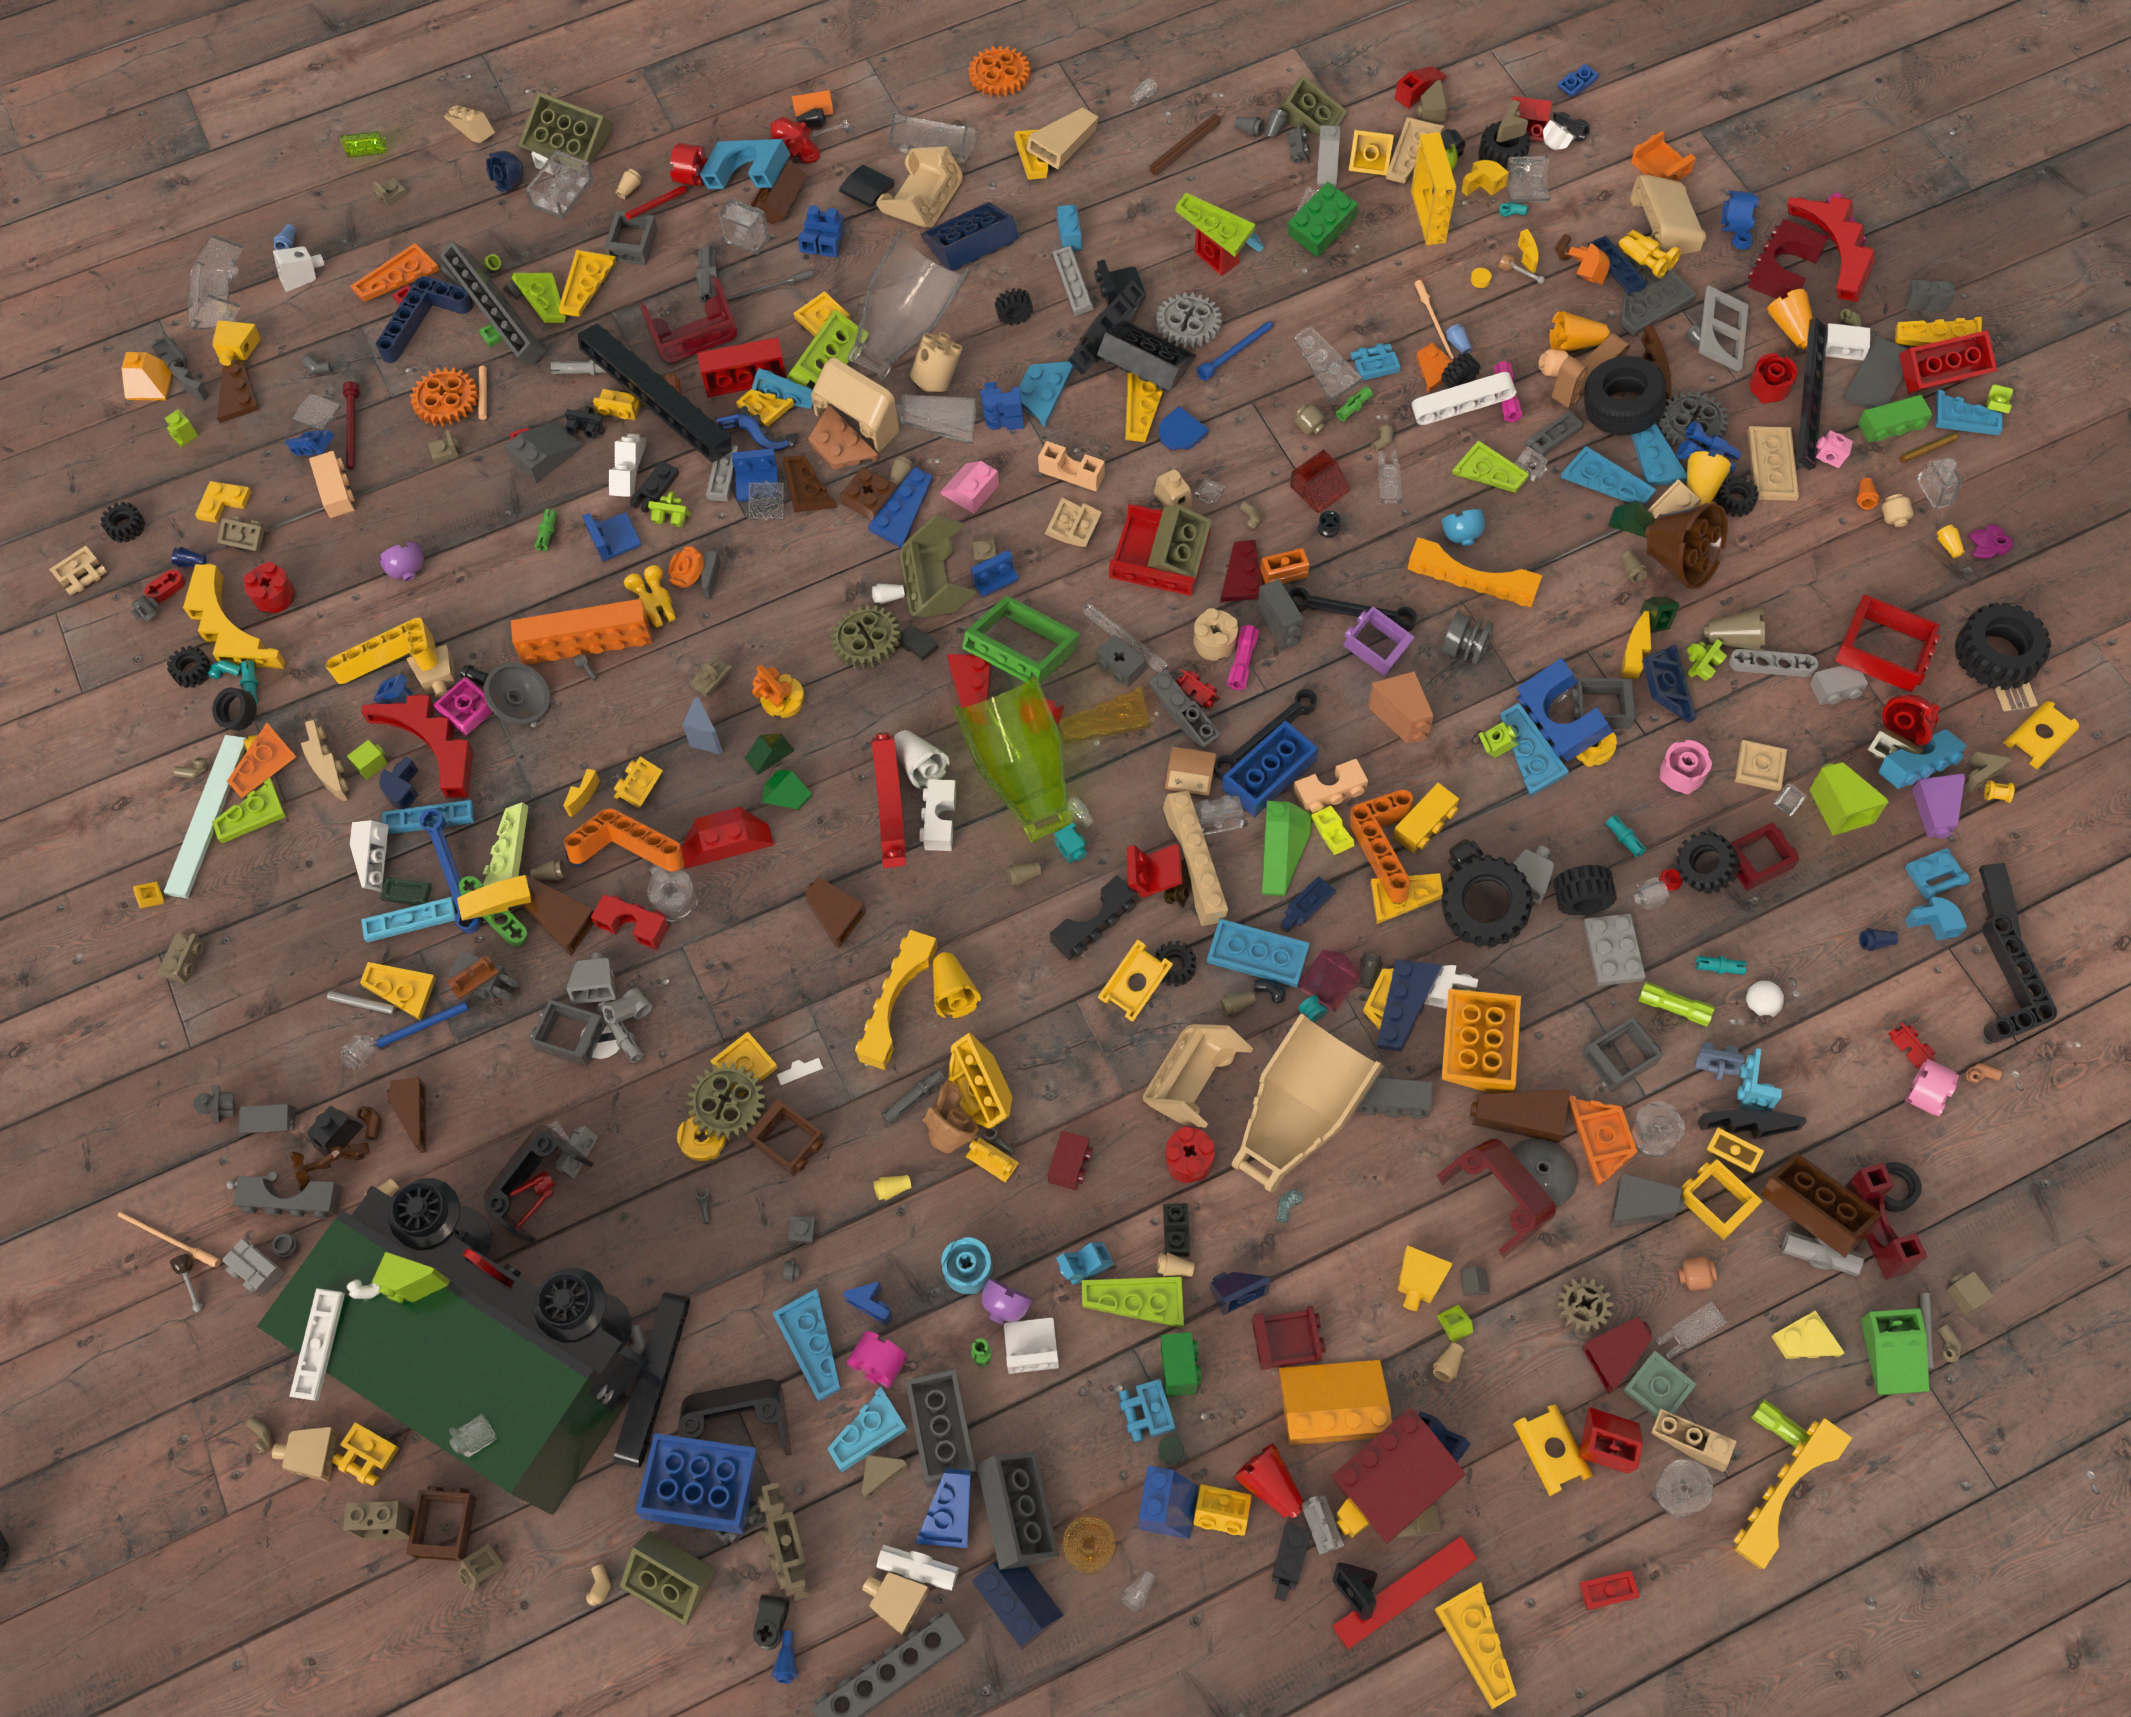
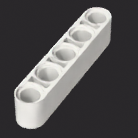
(1463, 398)

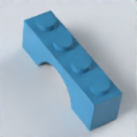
(1906, 768)

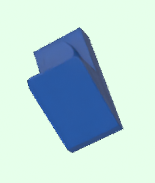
(393, 690)
(864, 1298)

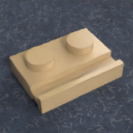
(1674, 499)

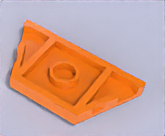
(1603, 1136)

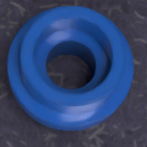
(1742, 240)

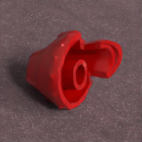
(796, 139)
(1911, 718)

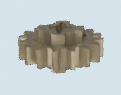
(1588, 1315)

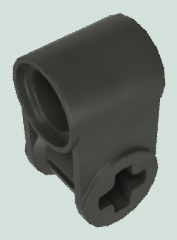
(770, 1616)

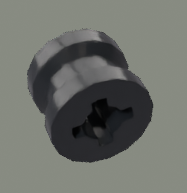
(1325, 520)

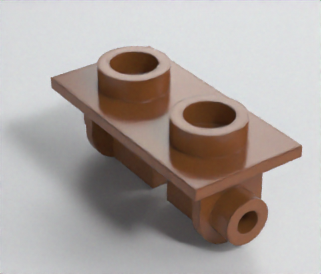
(472, 977)

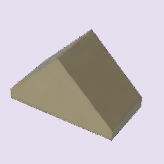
(880, 1473)

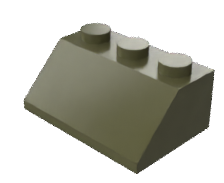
(1179, 541)
(666, 1577)

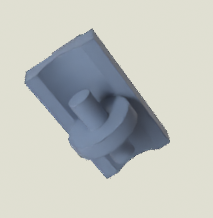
(1719, 1062)

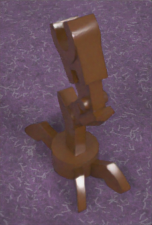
(352, 1151)

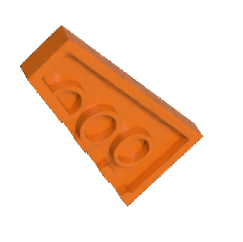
(395, 273)

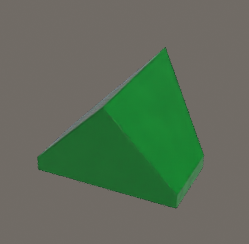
(785, 790)

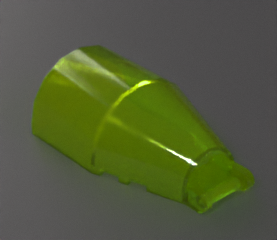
(1019, 755)

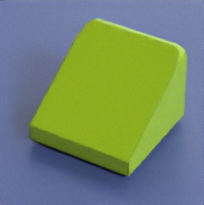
(1456, 1323)

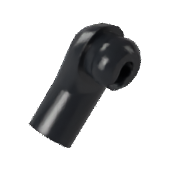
(1271, 987)

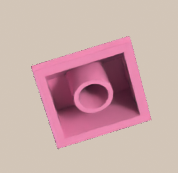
(972, 485)

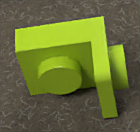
(1999, 398)

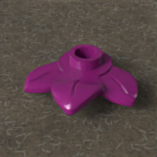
(1989, 542)

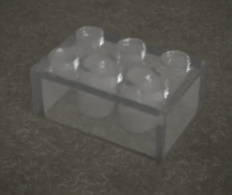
(559, 184)

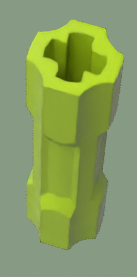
(1692, 1009)
(1775, 1421)

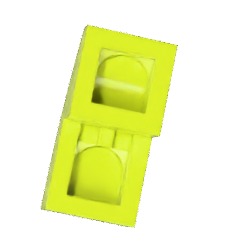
(1332, 830)

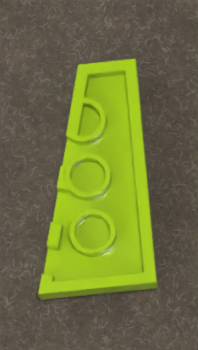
(1219, 225)
(1139, 1298)

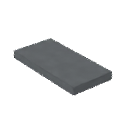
(1877, 375)

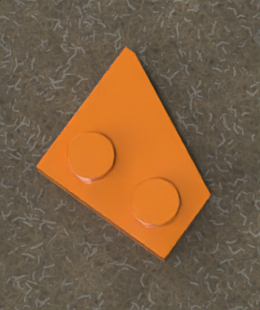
(1432, 364)

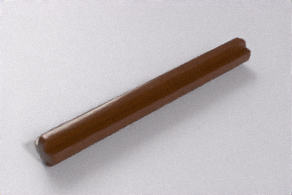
(1186, 143)

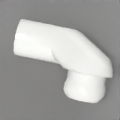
(358, 1291)

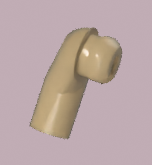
(600, 1588)

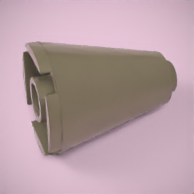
(1739, 630)

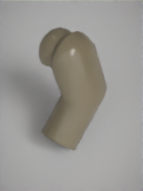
(1385, 438)
(1952, 1345)
(263, 1431)

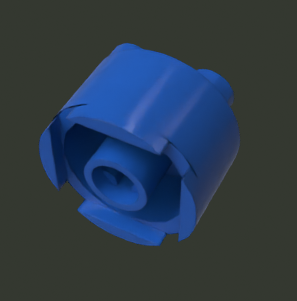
(1738, 211)

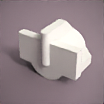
(1557, 136)

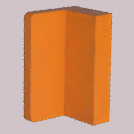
(806, 102)

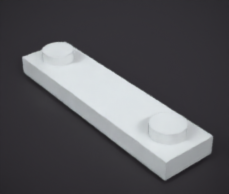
(317, 1344)

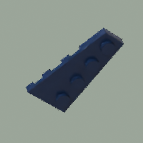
(1405, 1001)

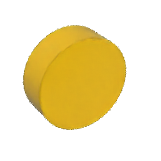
(1481, 277)

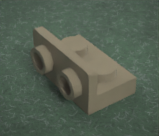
(241, 534)
(181, 957)

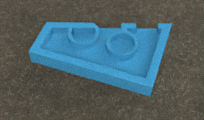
(782, 387)

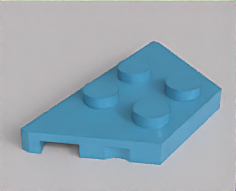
(1043, 387)

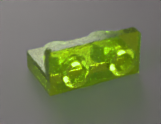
(363, 144)

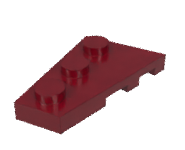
(1243, 573)

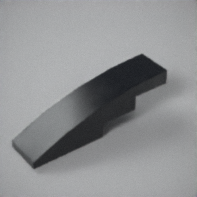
(1998, 893)
(1759, 1122)

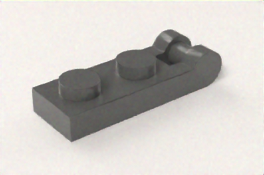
(1555, 433)

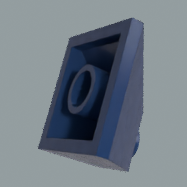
(1238, 1289)

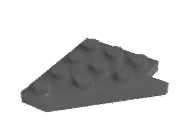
(1655, 301)

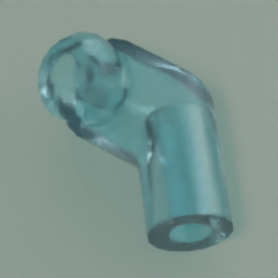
(1285, 1202)

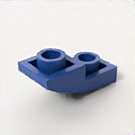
(1579, 81)

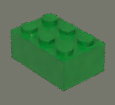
(1322, 219)

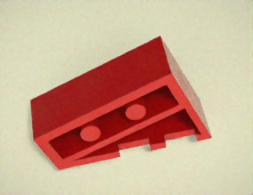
(970, 678)

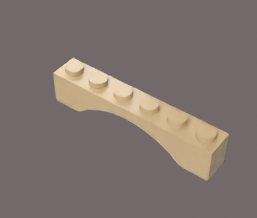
(1205, 884)

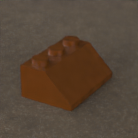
(779, 198)

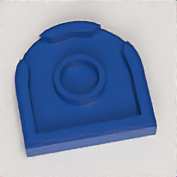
(1181, 430)

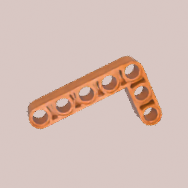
(1366, 825)
(630, 834)

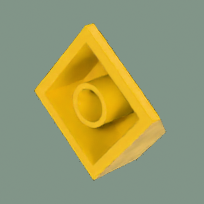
(1371, 152)

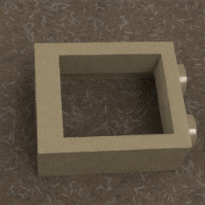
(370, 1520)

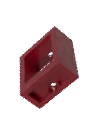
(1747, 874)

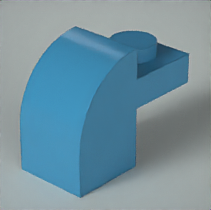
(1941, 915)
(1085, 1263)

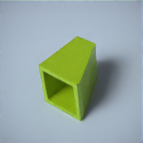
(1846, 798)

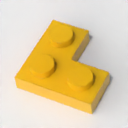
(218, 496)

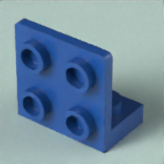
(753, 467)
(612, 535)

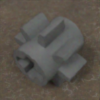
(144, 608)

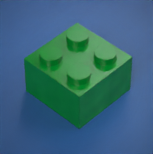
(1178, 1364)

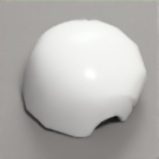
(1765, 998)

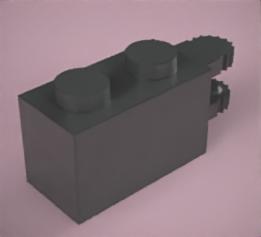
(493, 986)

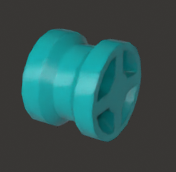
(1313, 1009)

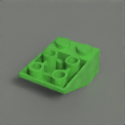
(1897, 1350)

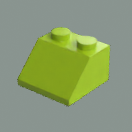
(406, 1279)

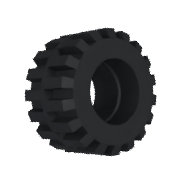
(1501, 151)
(1694, 849)
(1584, 890)

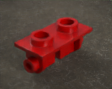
(1205, 693)
(1907, 1038)

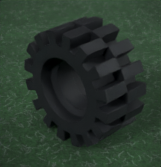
(1014, 306)
(1461, 370)
(1737, 486)
(119, 513)
(181, 659)
(1185, 954)

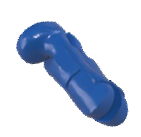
(1713, 445)

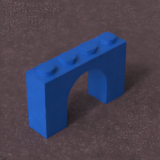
(1568, 738)

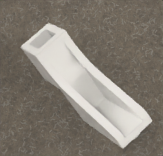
(627, 459)

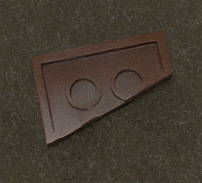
(236, 393)
(804, 486)

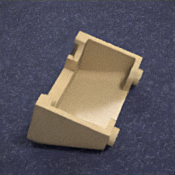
(927, 189)
(1668, 213)

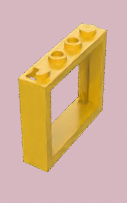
(1431, 171)

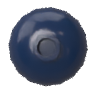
(504, 170)

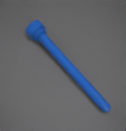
(1206, 370)

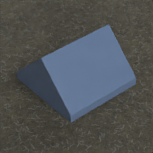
(700, 730)

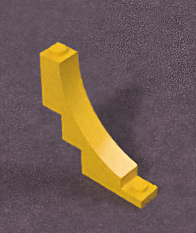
(232, 644)

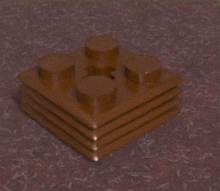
(867, 493)

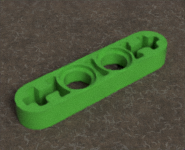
(506, 935)

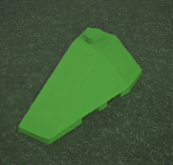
(1284, 841)

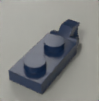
(1307, 903)

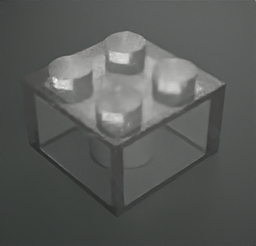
(744, 226)

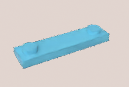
(408, 919)

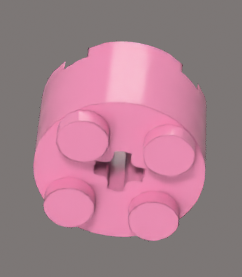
(1685, 766)
(1932, 1087)

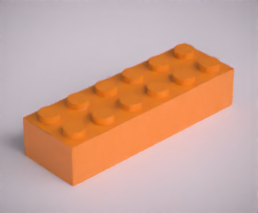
(581, 632)

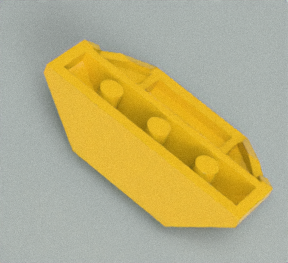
(980, 1081)

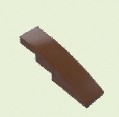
(1656, 355)

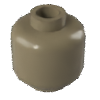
(1309, 419)

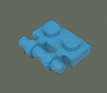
(1378, 365)
(1155, 1410)

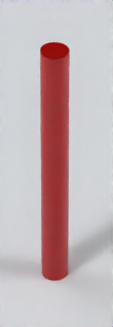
(655, 202)

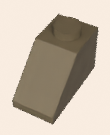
(1432, 105)
(983, 548)

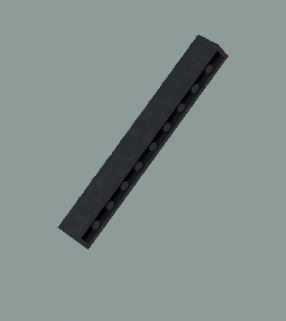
(655, 392)

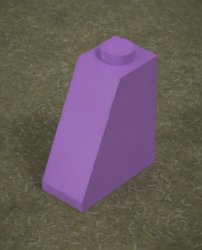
(1939, 803)

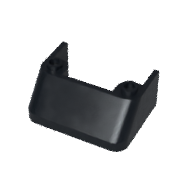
(539, 1144)
(762, 1396)

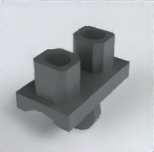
(219, 1105)

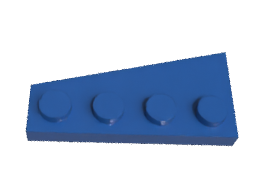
(899, 512)

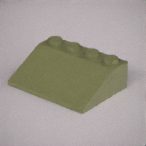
(564, 128)

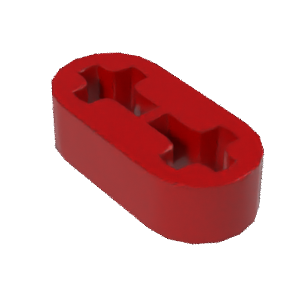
(165, 586)

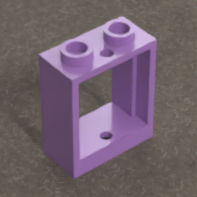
(1387, 627)

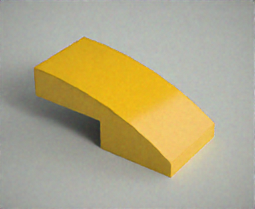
(1529, 249)
(579, 797)

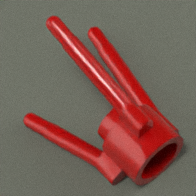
(540, 1183)

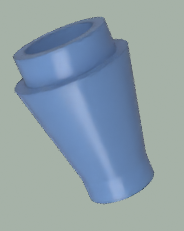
(285, 238)
(1458, 338)

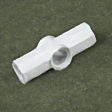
(917, 1567)

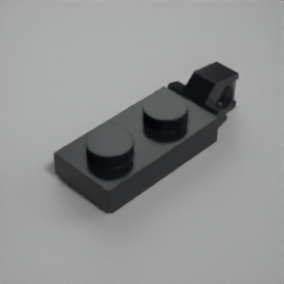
(1290, 1559)

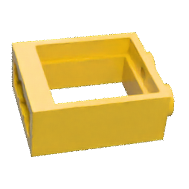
(1733, 1184)

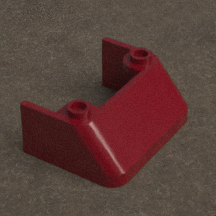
(695, 336)
(1535, 1204)

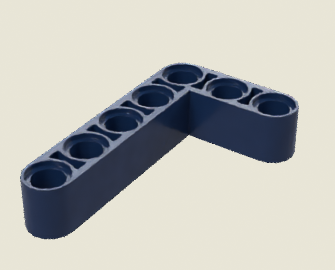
(414, 308)

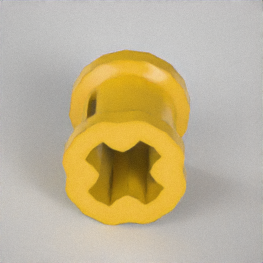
(1999, 791)

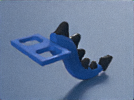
(756, 431)

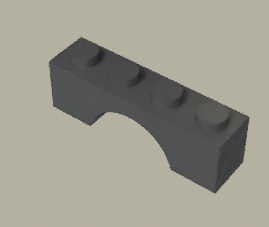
(258, 1194)

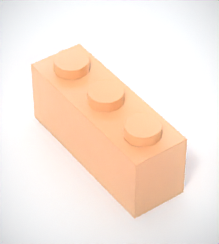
(332, 484)

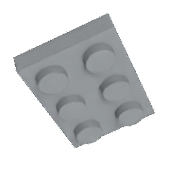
(1614, 950)

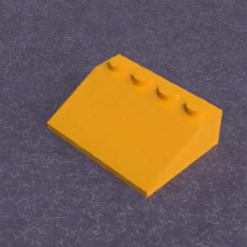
(1481, 1040)
(1334, 1402)

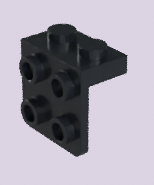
(1113, 282)

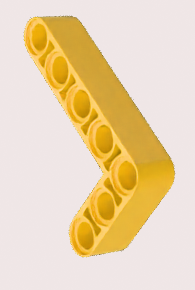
(406, 638)

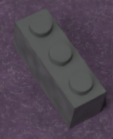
(1398, 1098)

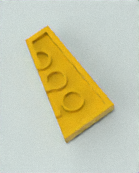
(583, 281)
(1140, 407)
(1474, 1635)

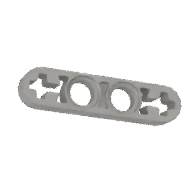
(1773, 663)

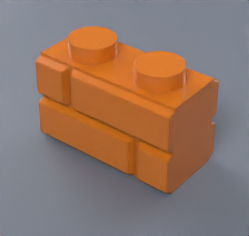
(1285, 566)

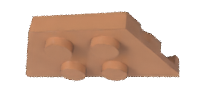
(839, 441)

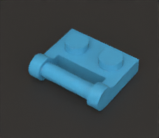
(1934, 867)

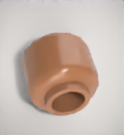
(1698, 1273)

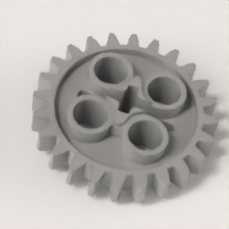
(1200, 326)

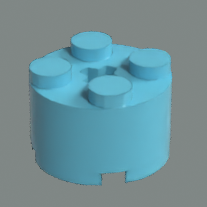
(961, 1253)

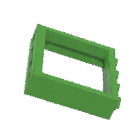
(1009, 659)

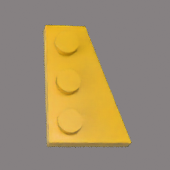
(1033, 166)
(400, 987)

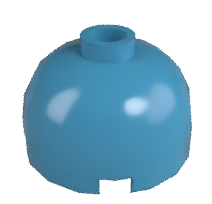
(1464, 527)

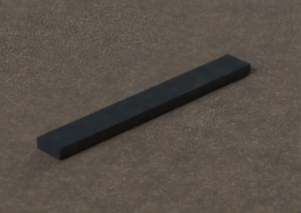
(1812, 393)

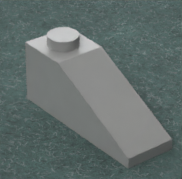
(1328, 155)

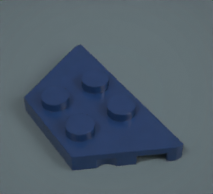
(1669, 683)

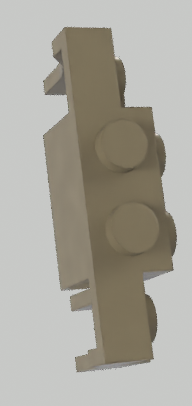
(783, 1541)

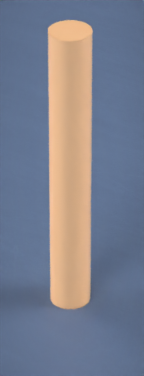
(482, 404)

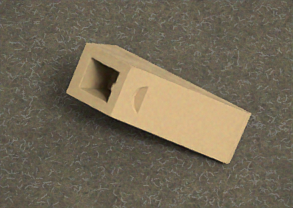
(470, 123)
(1694, 1440)

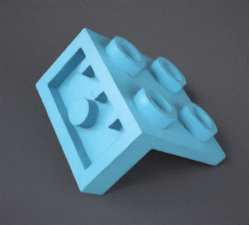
(1754, 1095)

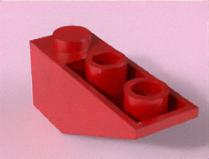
(1415, 84)

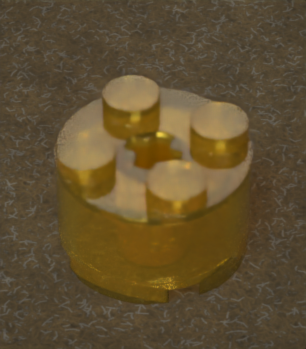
(1090, 1529)

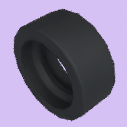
(221, 707)
(1913, 1182)

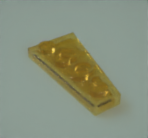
(1118, 716)

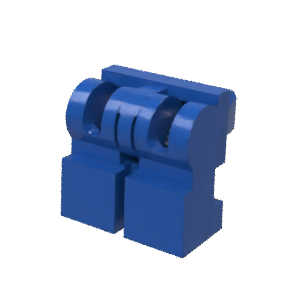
(822, 232)
(1002, 408)

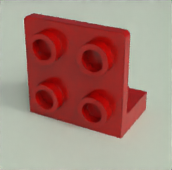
(1153, 871)

